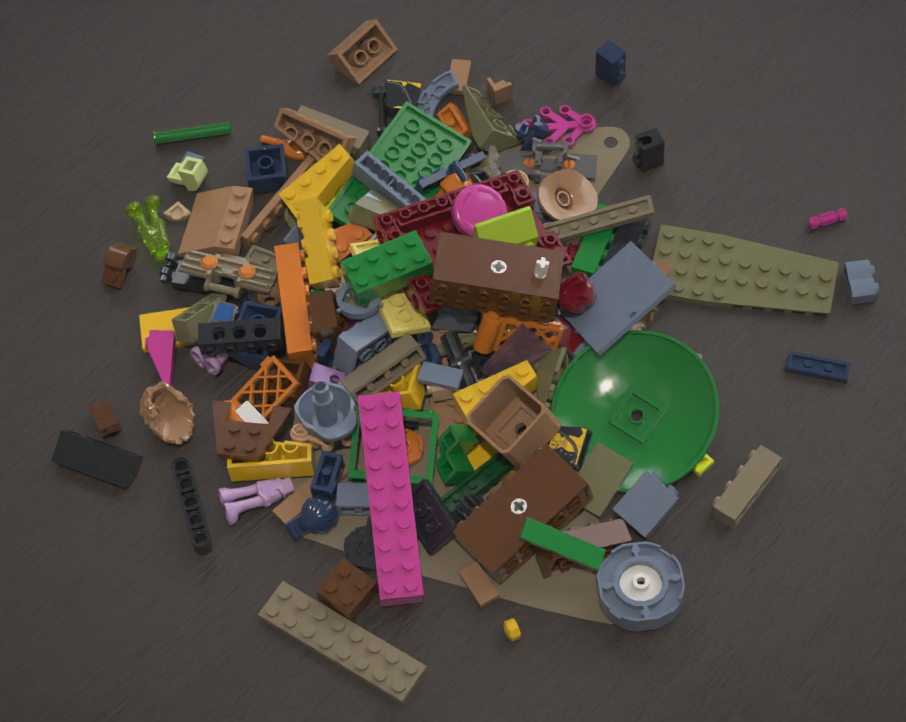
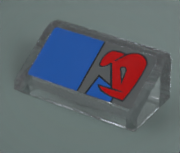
(222, 312)

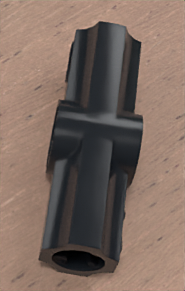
(458, 358)

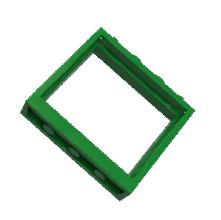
(409, 415)

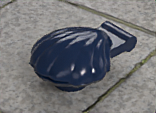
(316, 516)

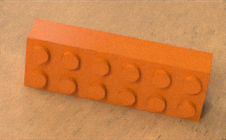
(294, 295)

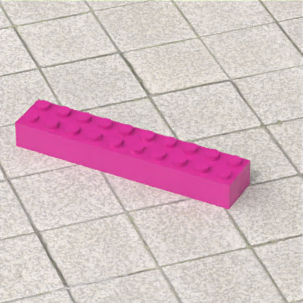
(390, 499)

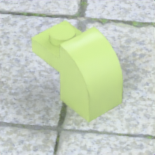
(189, 173)

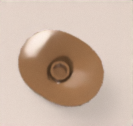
(566, 194)

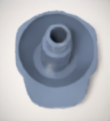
(327, 411)

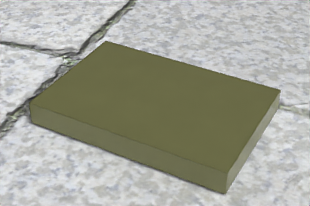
(605, 474)

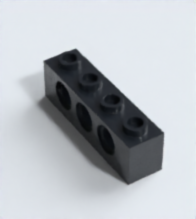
(231, 330)

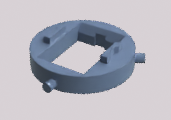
(352, 311)

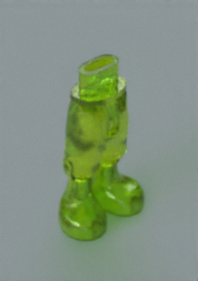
(153, 234)

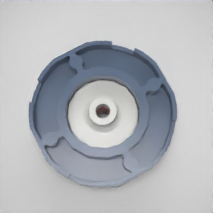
(640, 586)

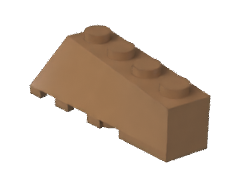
(311, 134)

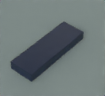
(818, 367)

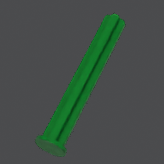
(191, 133)

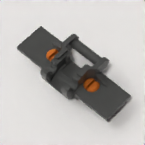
(538, 168)

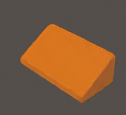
(454, 119)

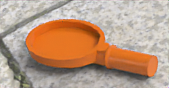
(291, 148)

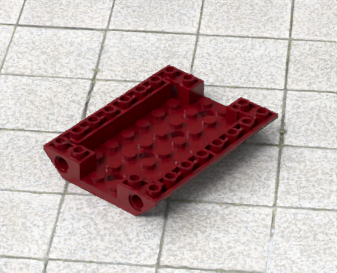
(434, 216)

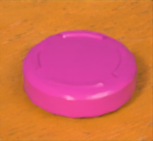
(474, 206)

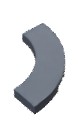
(437, 91)

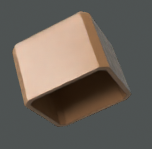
(507, 409)

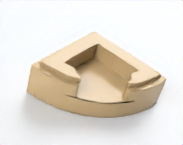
(177, 213)

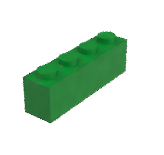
(593, 250)

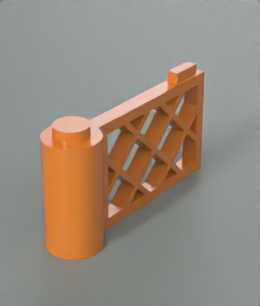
(493, 326)
(250, 385)

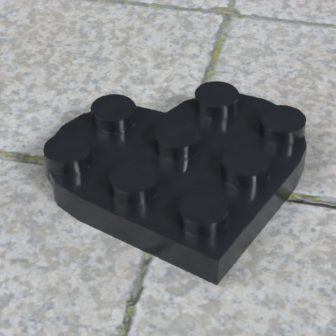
(360, 547)

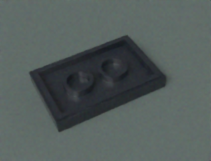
(432, 517)

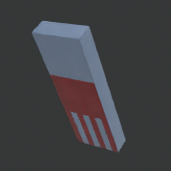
(570, 339)

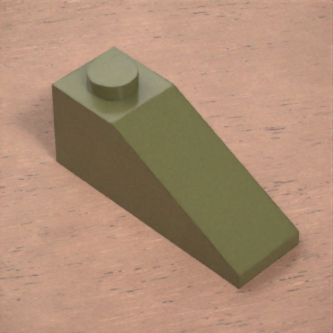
(187, 322)

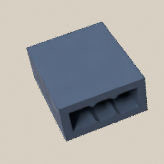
(647, 503)

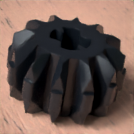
(465, 506)

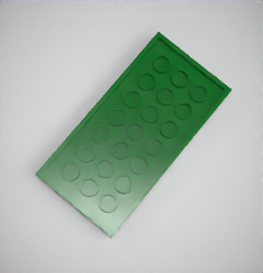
(411, 148)

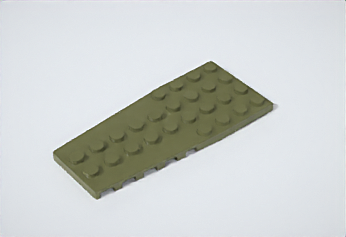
(744, 273)

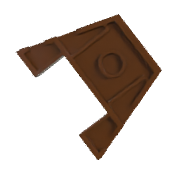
(245, 439)

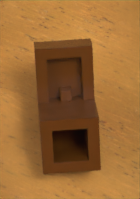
(116, 261)
(104, 417)

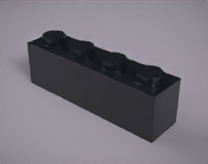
(628, 232)

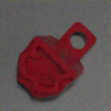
(577, 293)

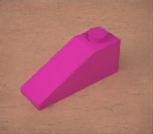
(162, 351)

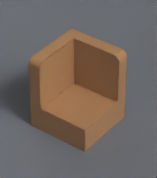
(499, 91)

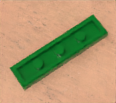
(562, 544)

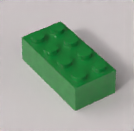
(386, 267)

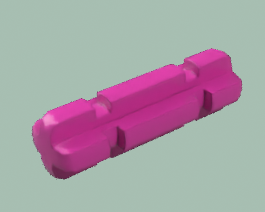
(827, 218)

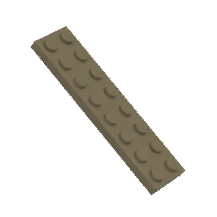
(342, 642)

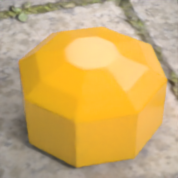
(512, 630)

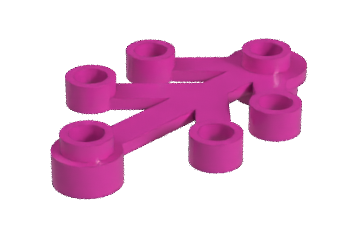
(561, 126)

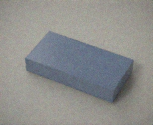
(440, 376)

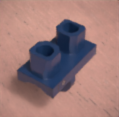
(536, 127)

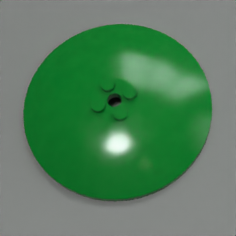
(648, 376)

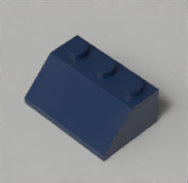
(254, 310)

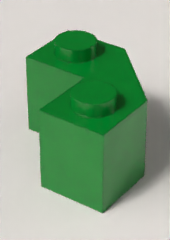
(453, 461)

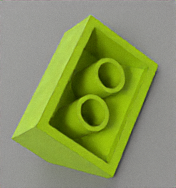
(513, 227)

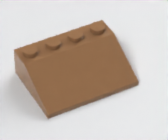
(218, 221)

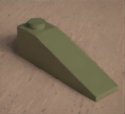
(487, 123)
(549, 371)

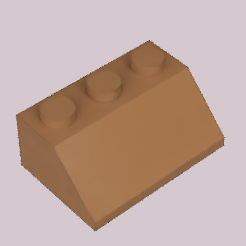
(362, 51)

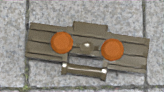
(238, 268)

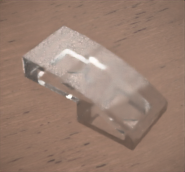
(495, 162)

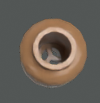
(272, 298)

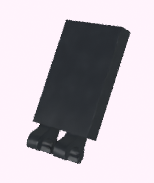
(186, 281)

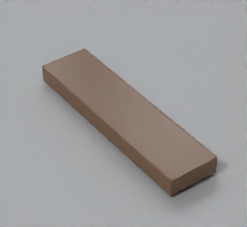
(292, 505)

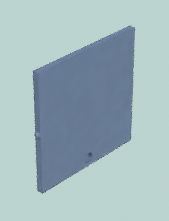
(625, 293)

